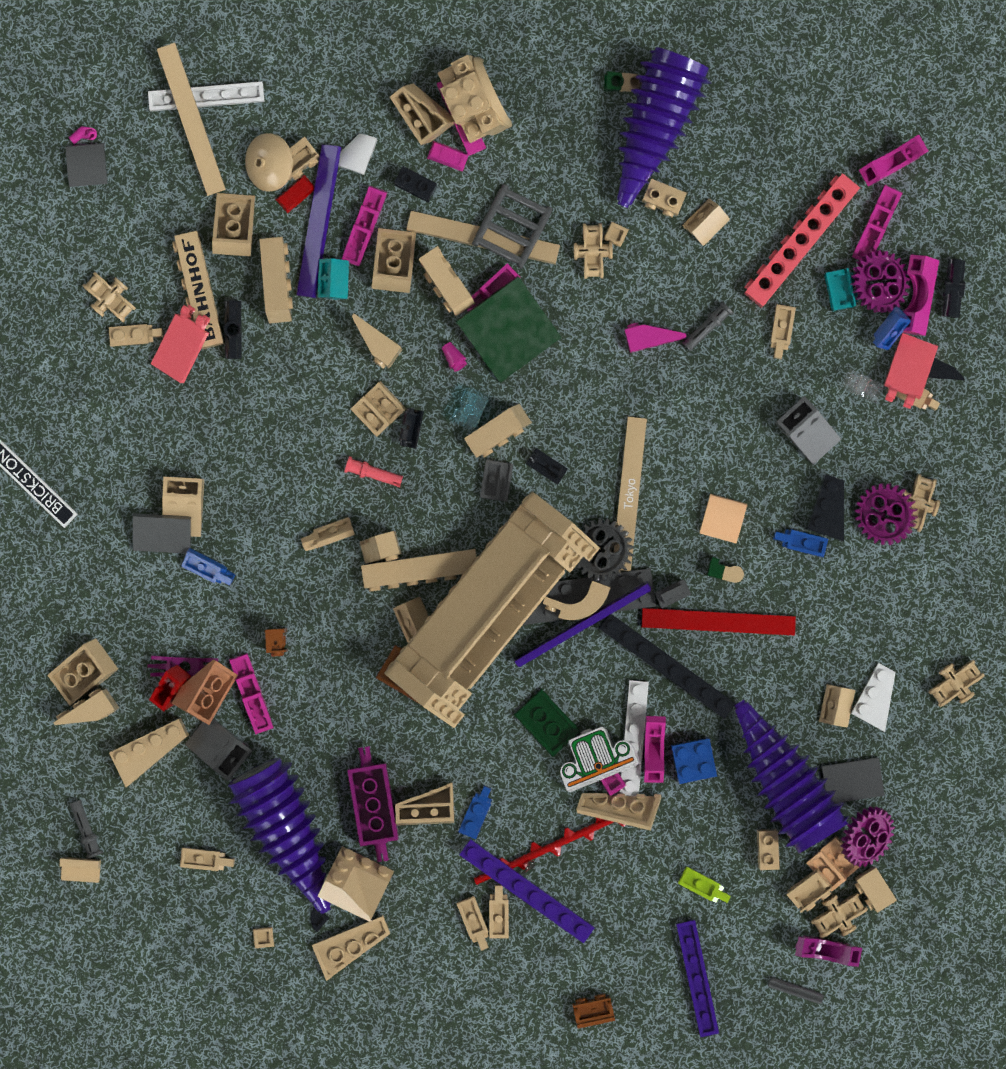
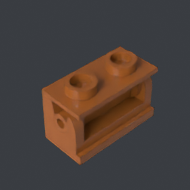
(275, 641)
(593, 1011)

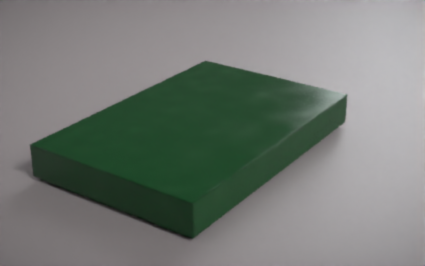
(547, 722)

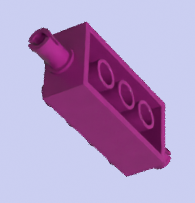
(373, 804)

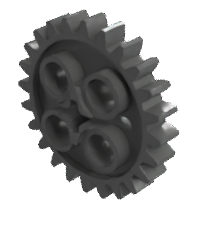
(616, 560)

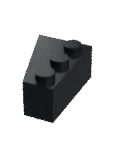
(828, 509)

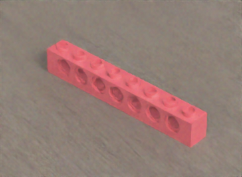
(848, 190)

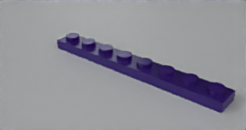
(526, 890)

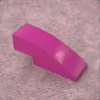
(501, 278)

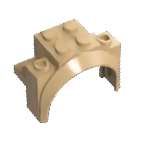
(473, 98)

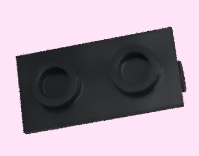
(410, 435)
(546, 466)

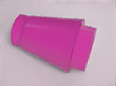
(454, 357)

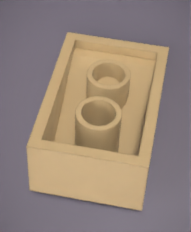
(233, 224)
(393, 260)
(380, 346)
(82, 671)

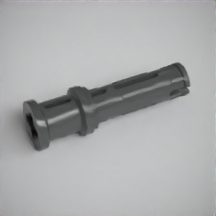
(714, 319)
(88, 838)

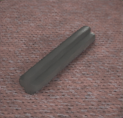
(795, 990)

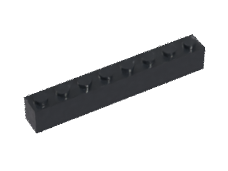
(667, 665)

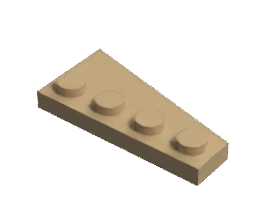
(627, 810)
(347, 946)

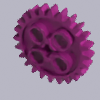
(878, 263)
(891, 497)
(877, 827)

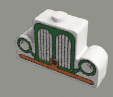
(596, 758)

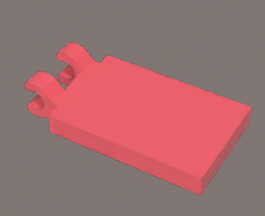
(181, 344)
(909, 369)

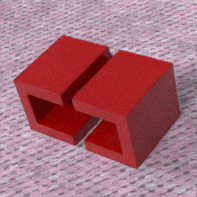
(169, 687)

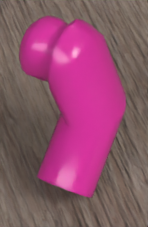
(83, 133)

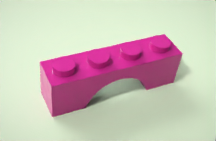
(923, 275)

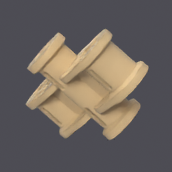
(593, 251)
(109, 297)
(922, 495)
(951, 686)
(844, 911)

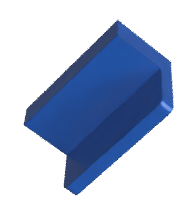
(891, 329)

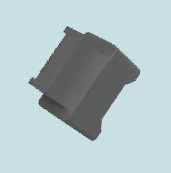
(672, 593)

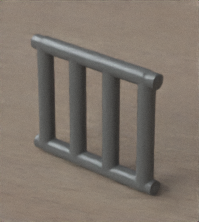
(528, 244)

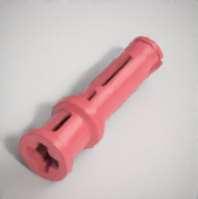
(364, 469)

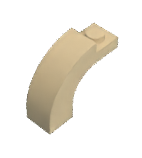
(587, 606)

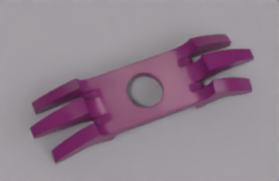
(195, 663)

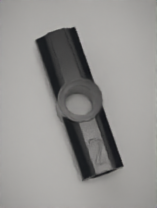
(954, 288)
(233, 316)

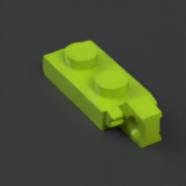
(703, 885)

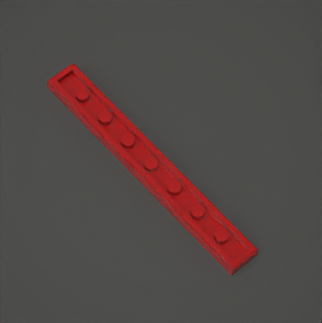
(718, 621)

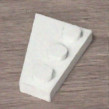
(876, 697)

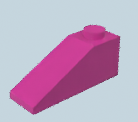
(647, 336)

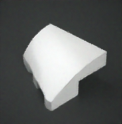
(358, 153)

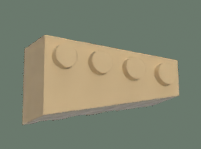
(275, 280)
(141, 754)

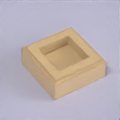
(616, 234)
(263, 937)

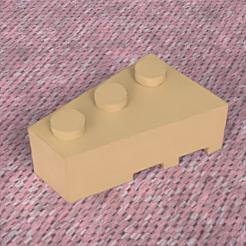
(421, 113)
(446, 282)
(498, 431)
(381, 547)
(428, 808)

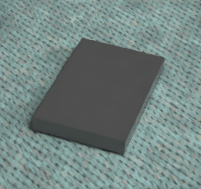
(161, 533)
(854, 780)

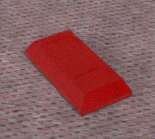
(295, 194)

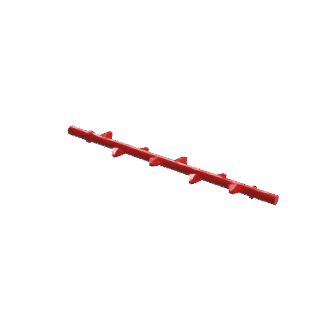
(553, 847)

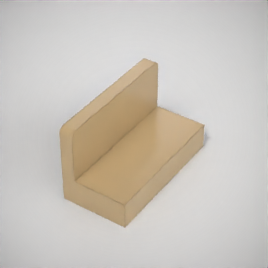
(706, 221)
(411, 616)
(837, 705)
(80, 869)

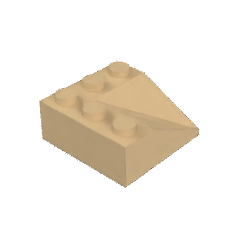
(355, 883)

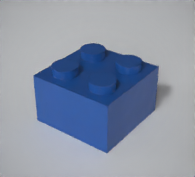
(693, 760)

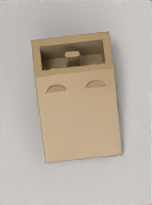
(184, 498)
(95, 708)

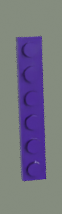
(697, 978)

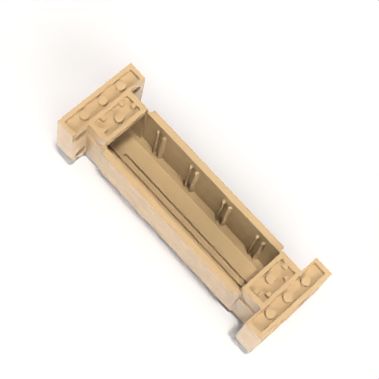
(488, 607)

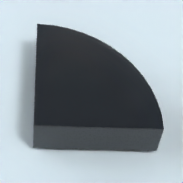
(318, 919)

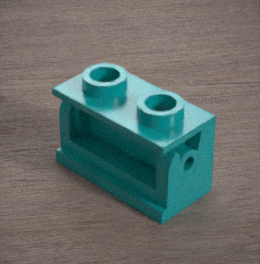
(333, 279)
(840, 289)

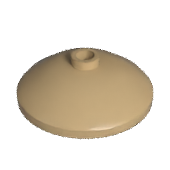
(269, 162)

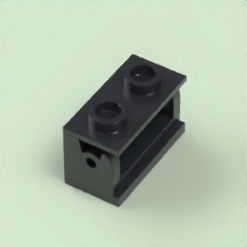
(415, 184)

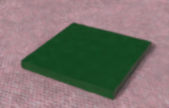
(508, 329)

